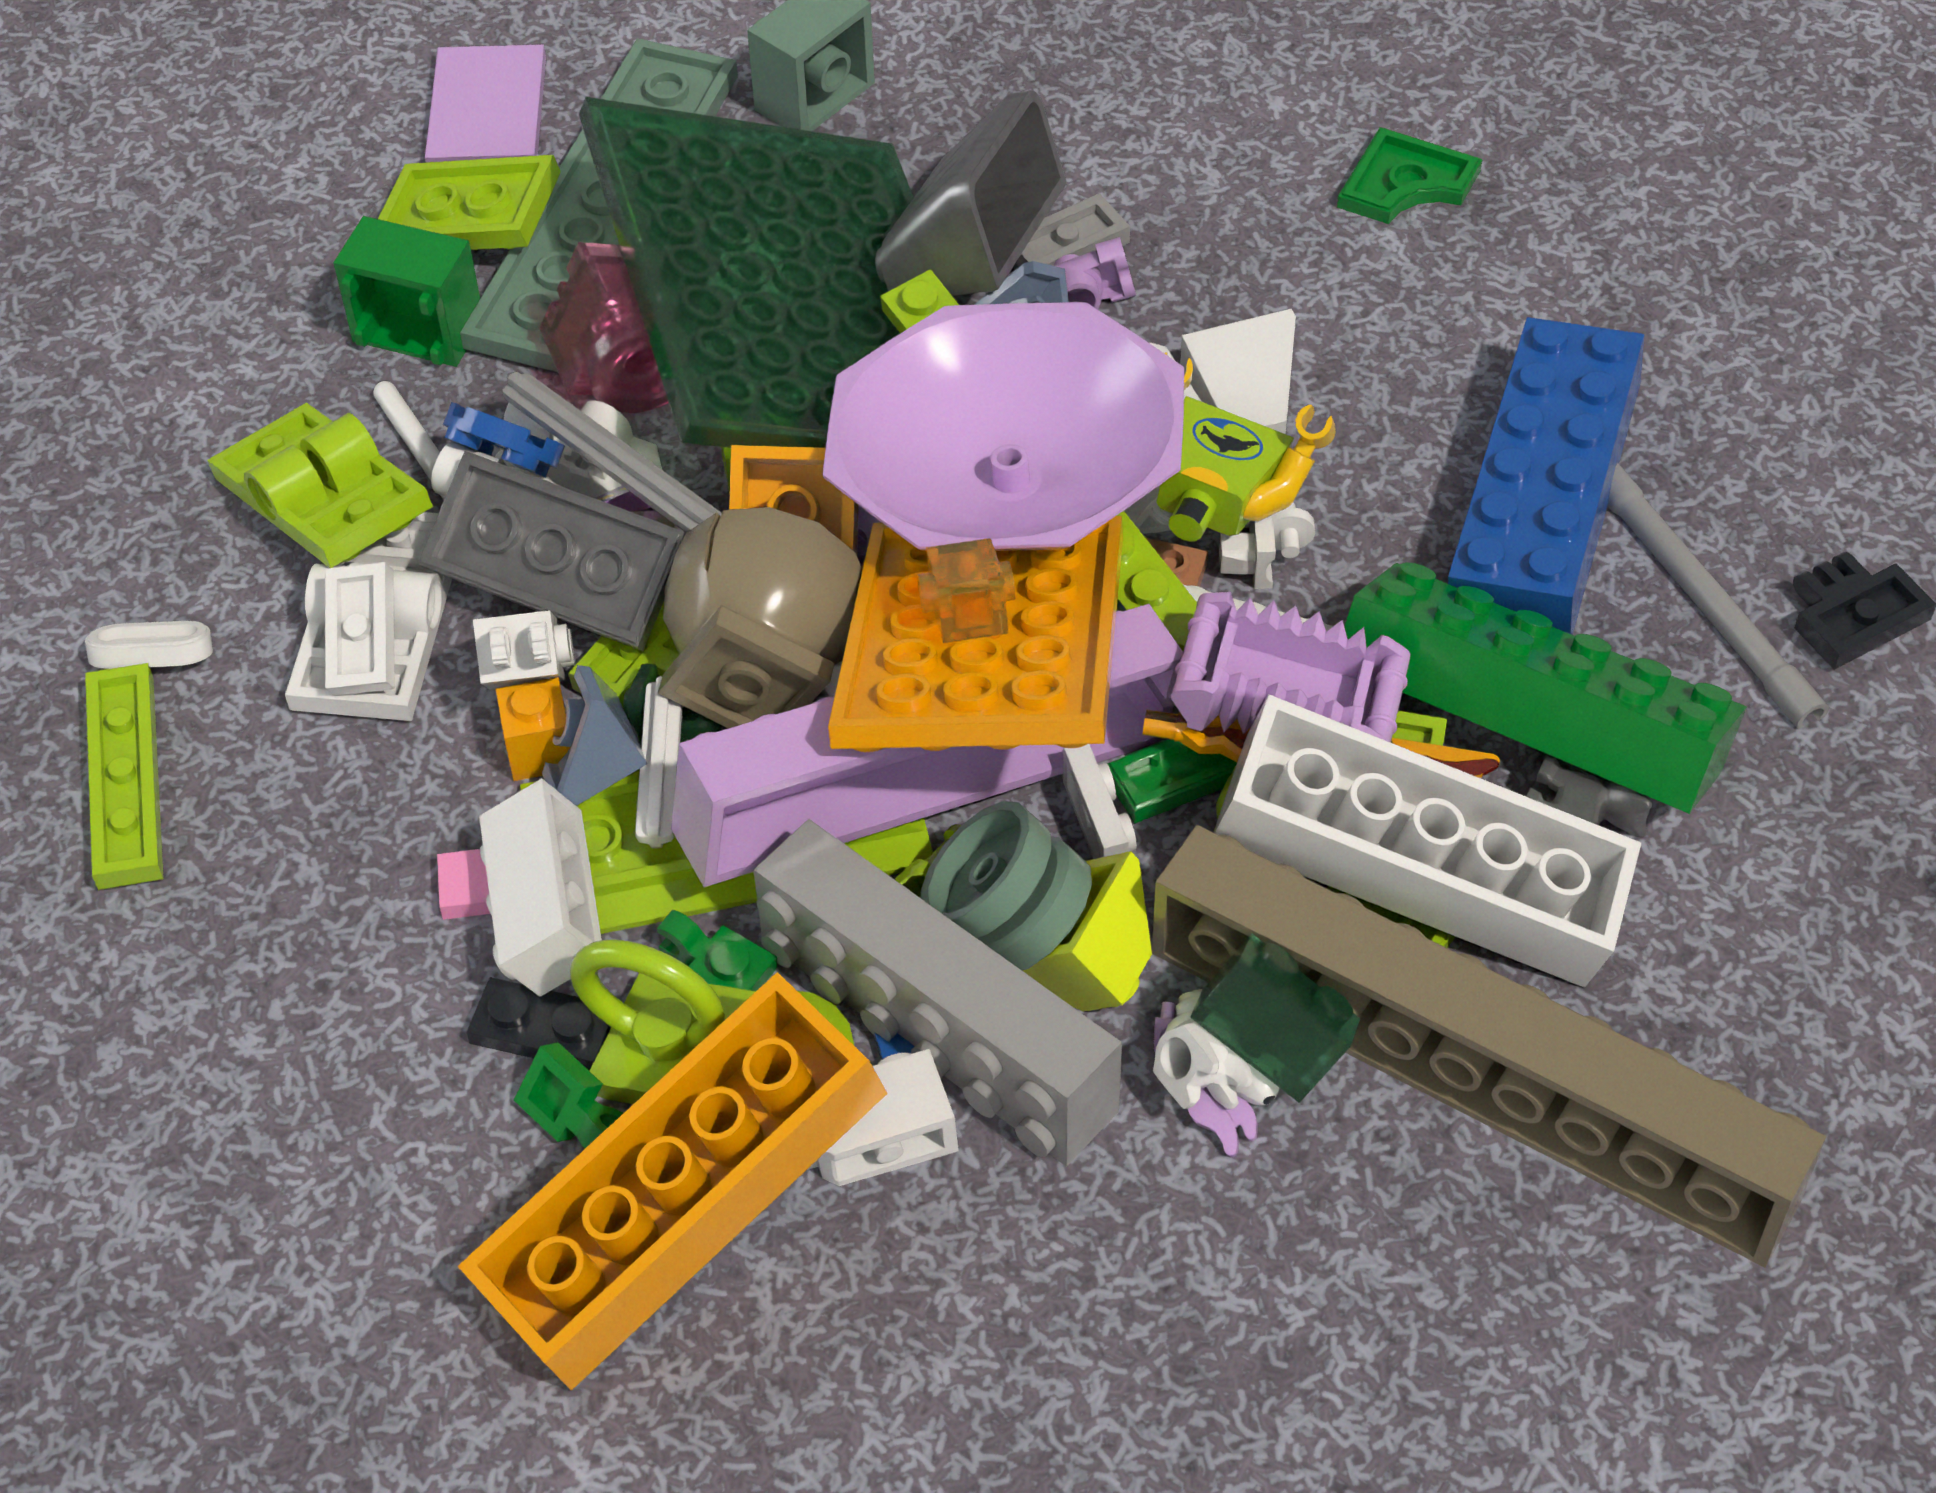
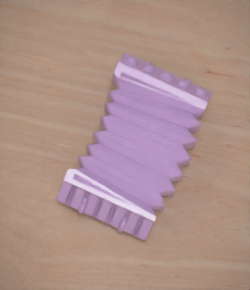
(1244, 656)

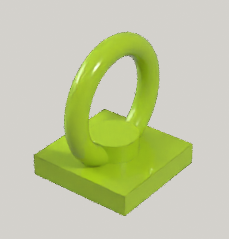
(657, 1023)

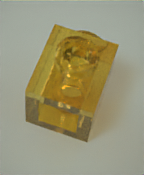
(966, 590)

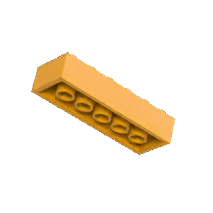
(674, 1180)

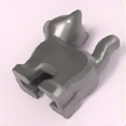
(1591, 797)

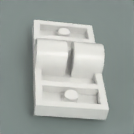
(417, 615)

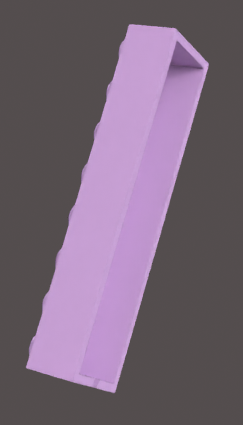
(763, 779)

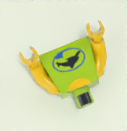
(1235, 469)

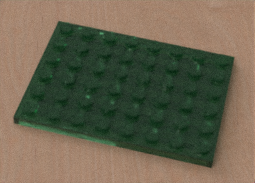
(748, 262)

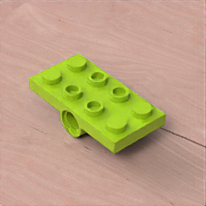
(321, 483)

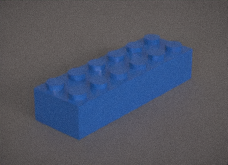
(1550, 468)

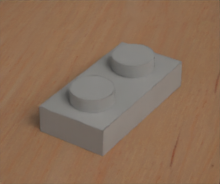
(1075, 231)

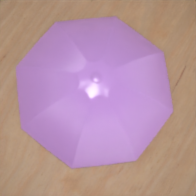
(1006, 425)

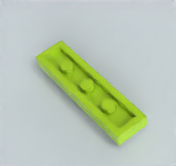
(123, 777)

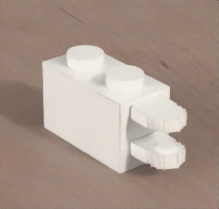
(522, 649)

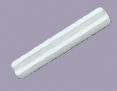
(658, 778)

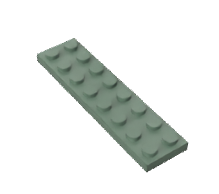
(527, 280)

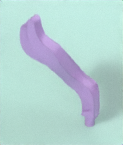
(1209, 1112)

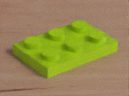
(475, 200)

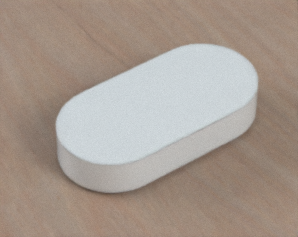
(149, 642)

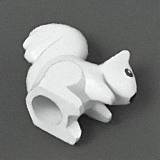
(1195, 1059)

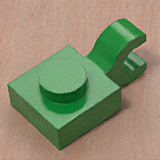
(723, 959)
(563, 1095)

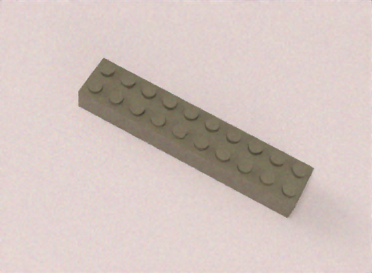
(1502, 1049)

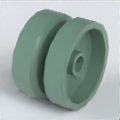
(1009, 883)

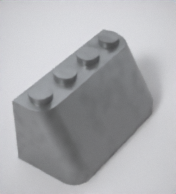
(979, 203)

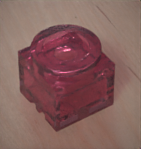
(600, 333)

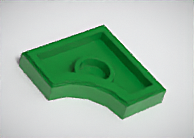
(1404, 173)

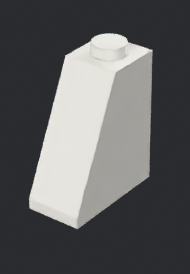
(1245, 367)

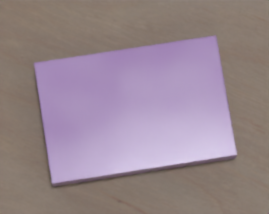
(486, 102)

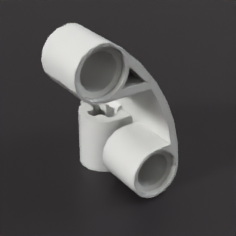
(573, 469)

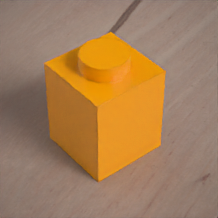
(530, 720)

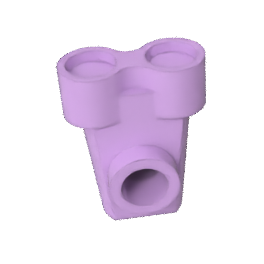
(1098, 274)

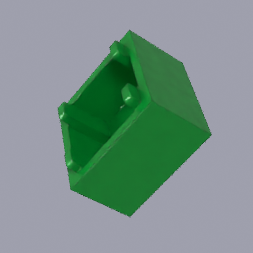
(407, 289)

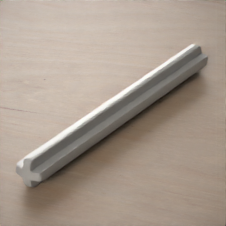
(607, 452)

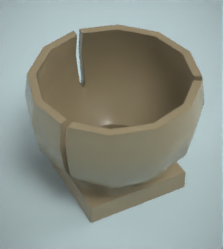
(757, 614)

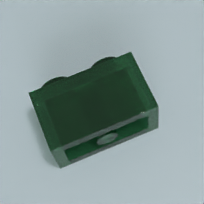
(1276, 1017)

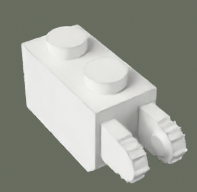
(901, 1129)

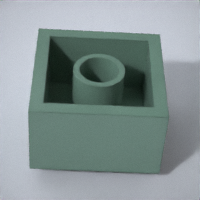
(810, 60)

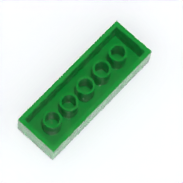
(1551, 686)

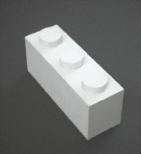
(538, 886)

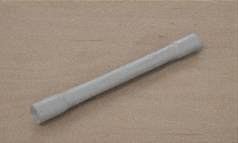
(1780, 679)

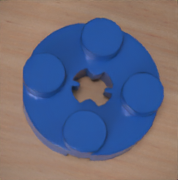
(486, 432)

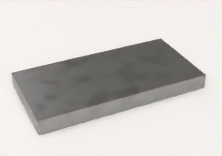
(552, 550)

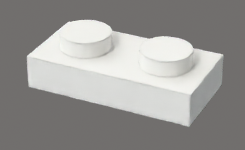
(359, 628)
(1092, 797)

